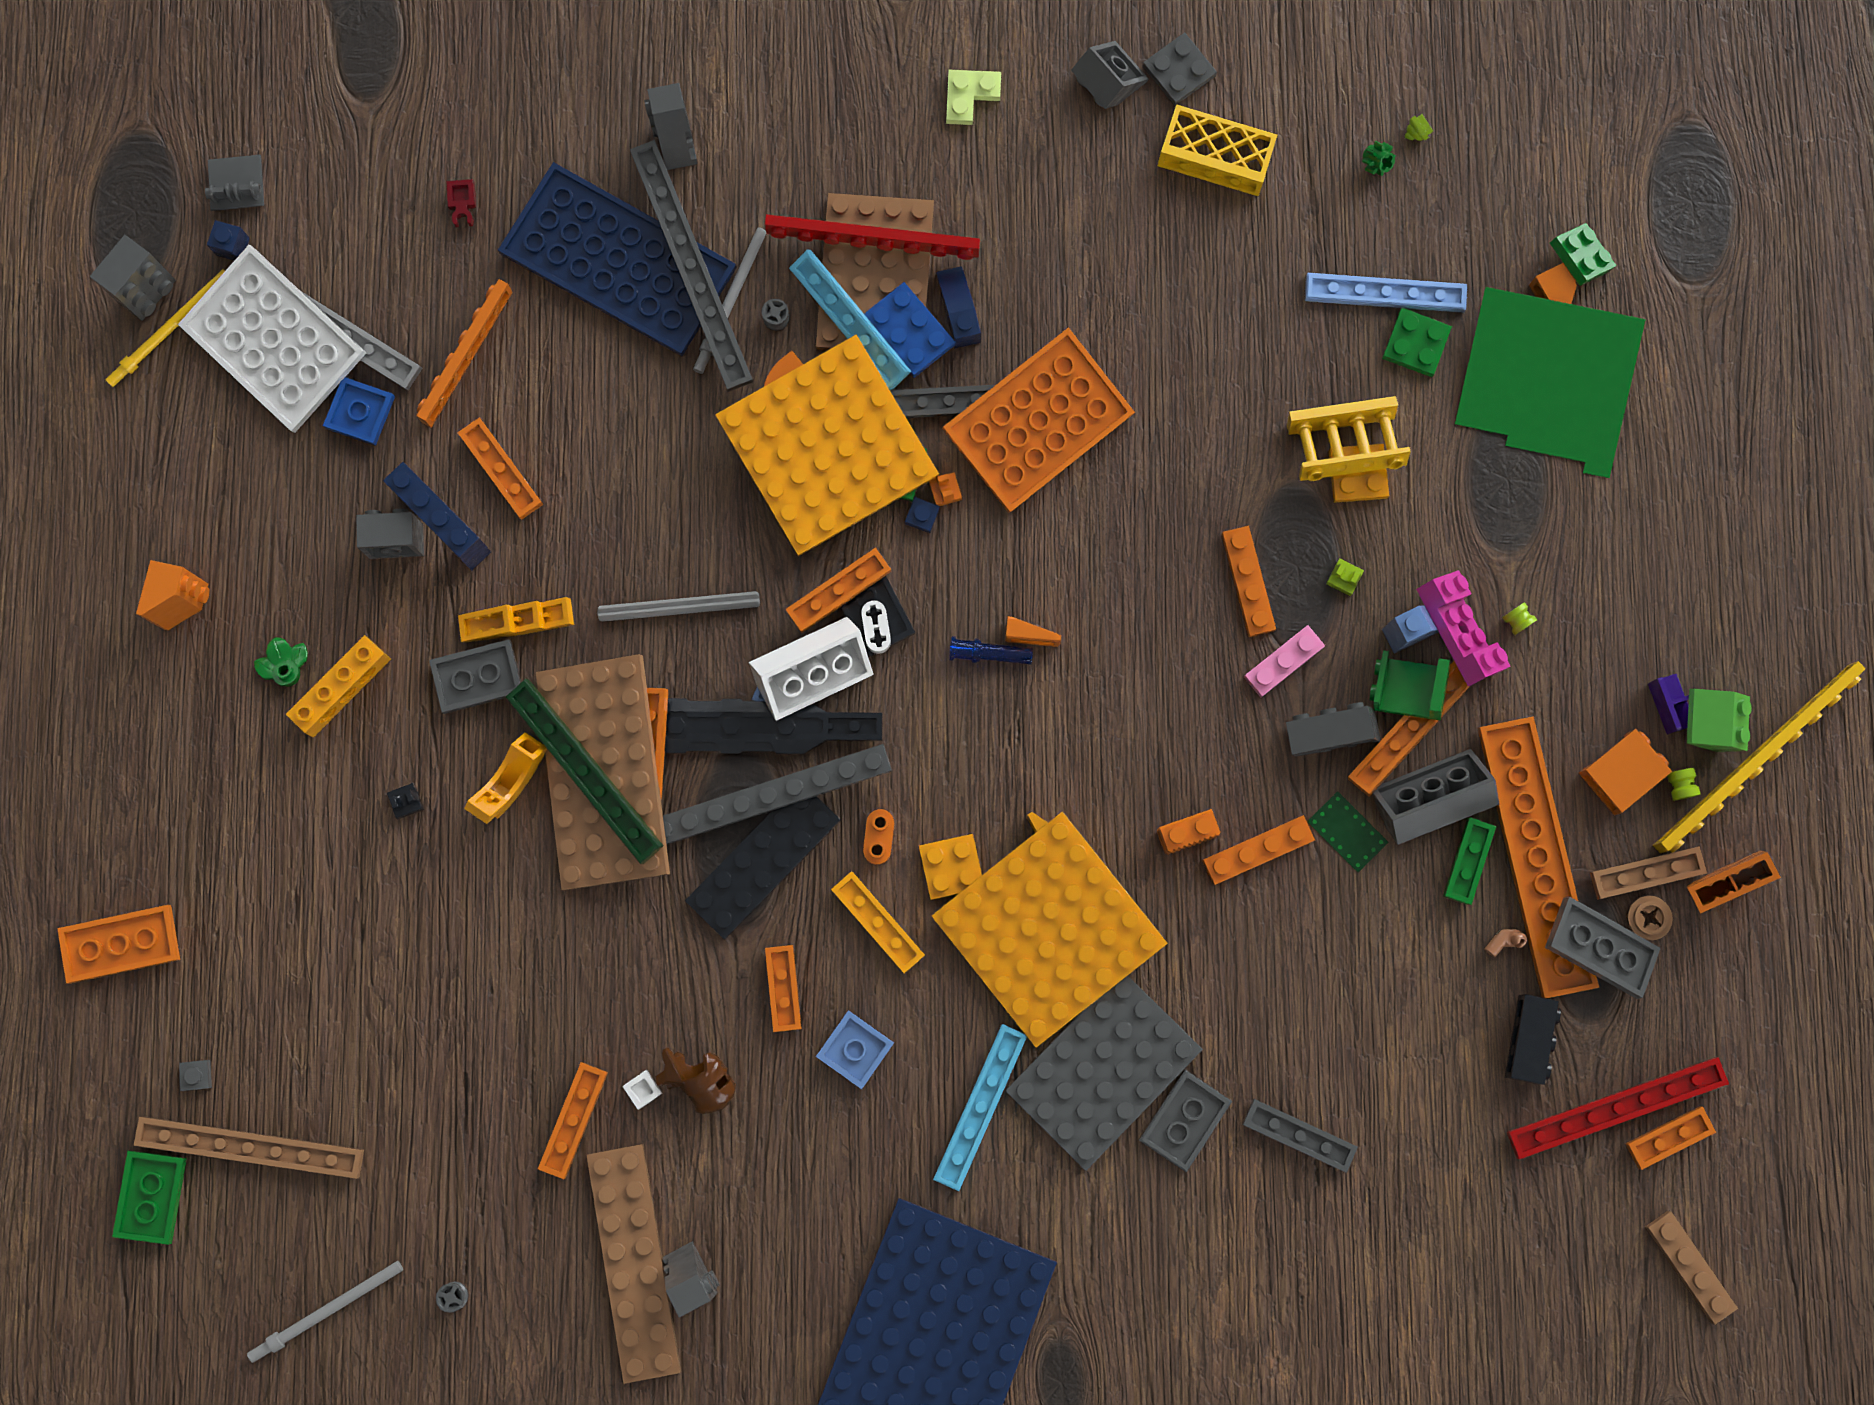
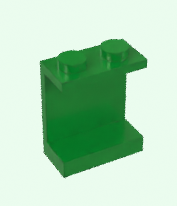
(1410, 687)

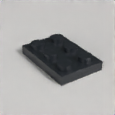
(898, 622)

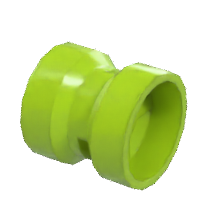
(1683, 784)

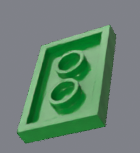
(149, 1197)

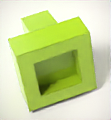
(1345, 577)

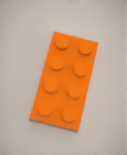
(118, 944)

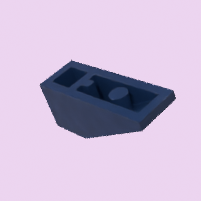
(959, 307)

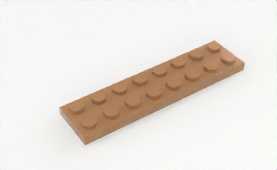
(633, 1264)

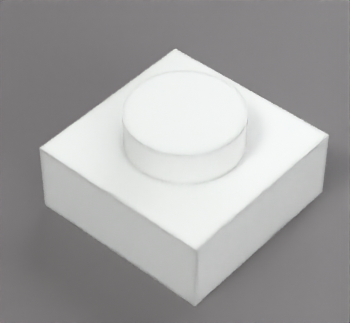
(642, 1089)

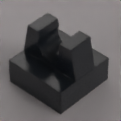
(405, 801)

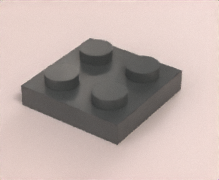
(1179, 69)

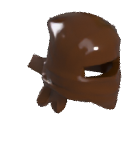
(704, 1083)

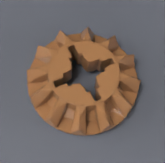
(1662, 917)

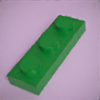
(1469, 861)

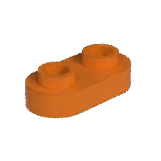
(878, 836)

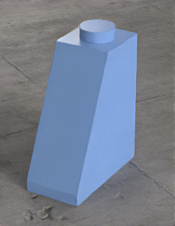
(1409, 628)

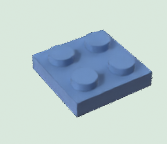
(855, 1049)

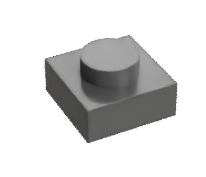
(195, 1075)

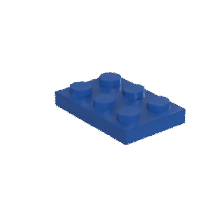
(910, 329)

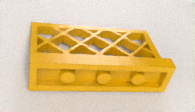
(1212, 167)

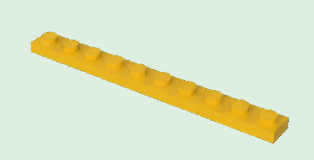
(1768, 750)

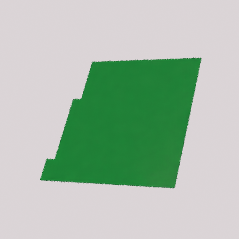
(1551, 376)

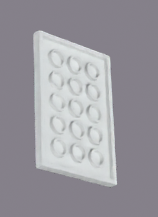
(272, 338)

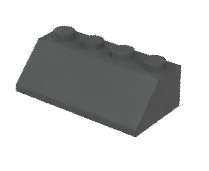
(1435, 796)

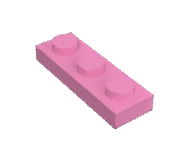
(1284, 661)

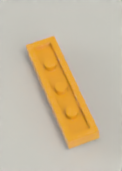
(878, 922)

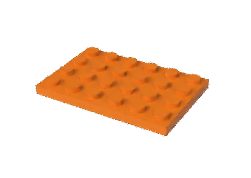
(1038, 420)

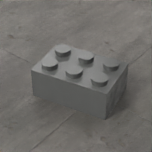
(133, 278)

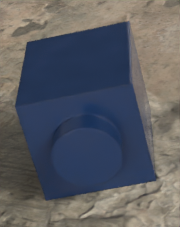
(227, 240)

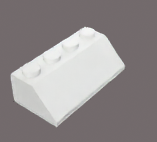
(811, 668)

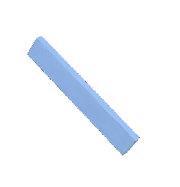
(1386, 292)

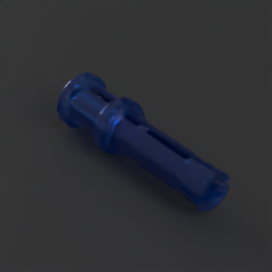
(976, 650)

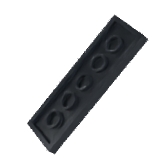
(761, 863)

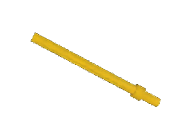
(129, 364)

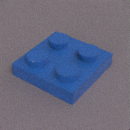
(359, 411)

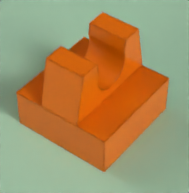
(945, 489)

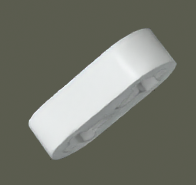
(882, 626)

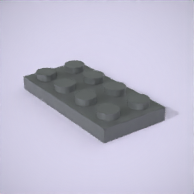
(1602, 947)

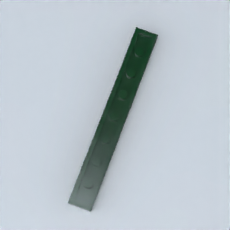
(584, 771)

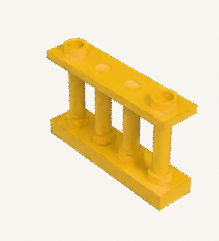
(1343, 415)

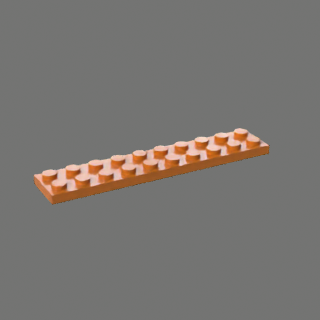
(1533, 847)

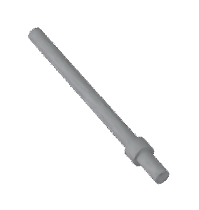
(733, 293)
(277, 1340)

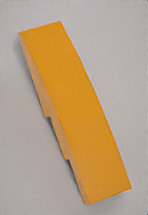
(515, 620)

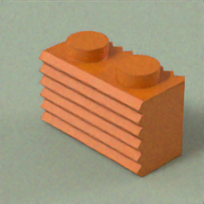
(1188, 832)

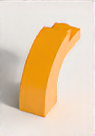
(509, 779)

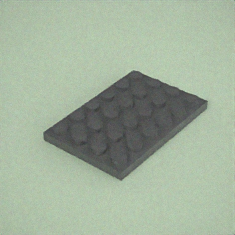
(1103, 1071)

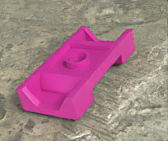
(1458, 629)

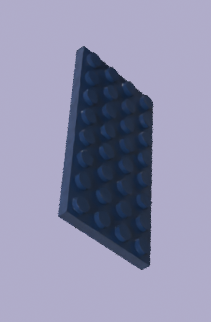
(608, 257)

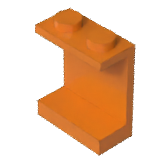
(1626, 772)

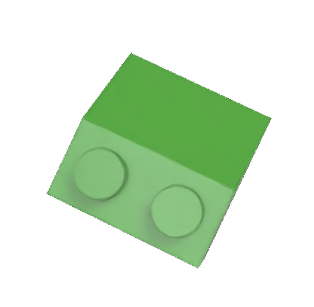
(1718, 720)

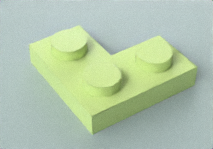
(967, 86)

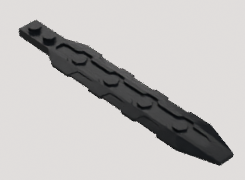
(749, 726)

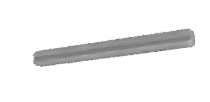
(678, 606)

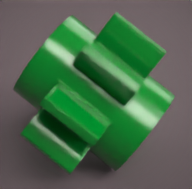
(1378, 158)

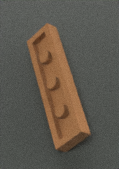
(1648, 873)
(1691, 1267)

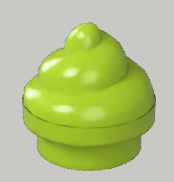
(1418, 129)

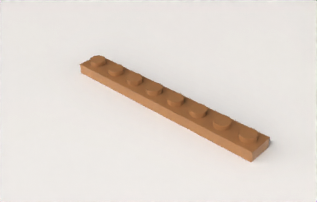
(249, 1147)

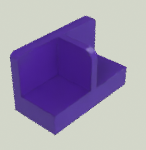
(1670, 703)

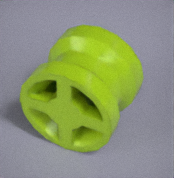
(1519, 618)

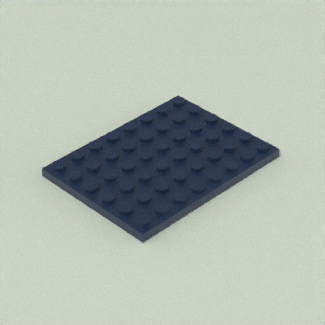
(938, 1316)

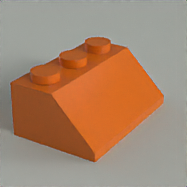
(171, 595)

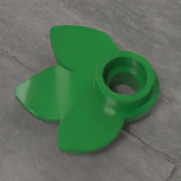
(282, 658)

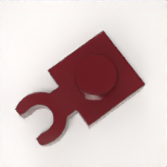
(461, 198)

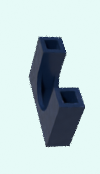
(437, 516)

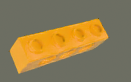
(338, 686)

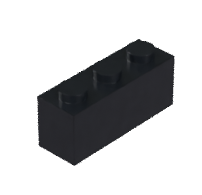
(1532, 1039)

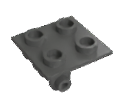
(235, 182)

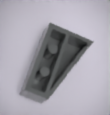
(671, 125)
(1333, 729)
(688, 1280)

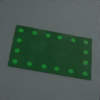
(1347, 831)

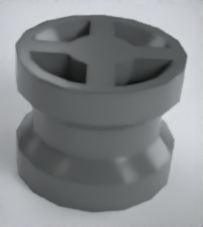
(774, 308)
(447, 1299)

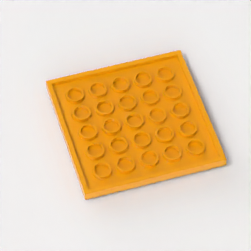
(827, 445)
(1049, 929)

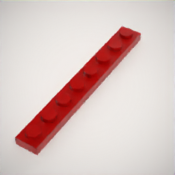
(863, 235)
(1617, 1108)

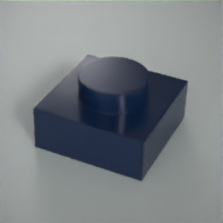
(922, 515)

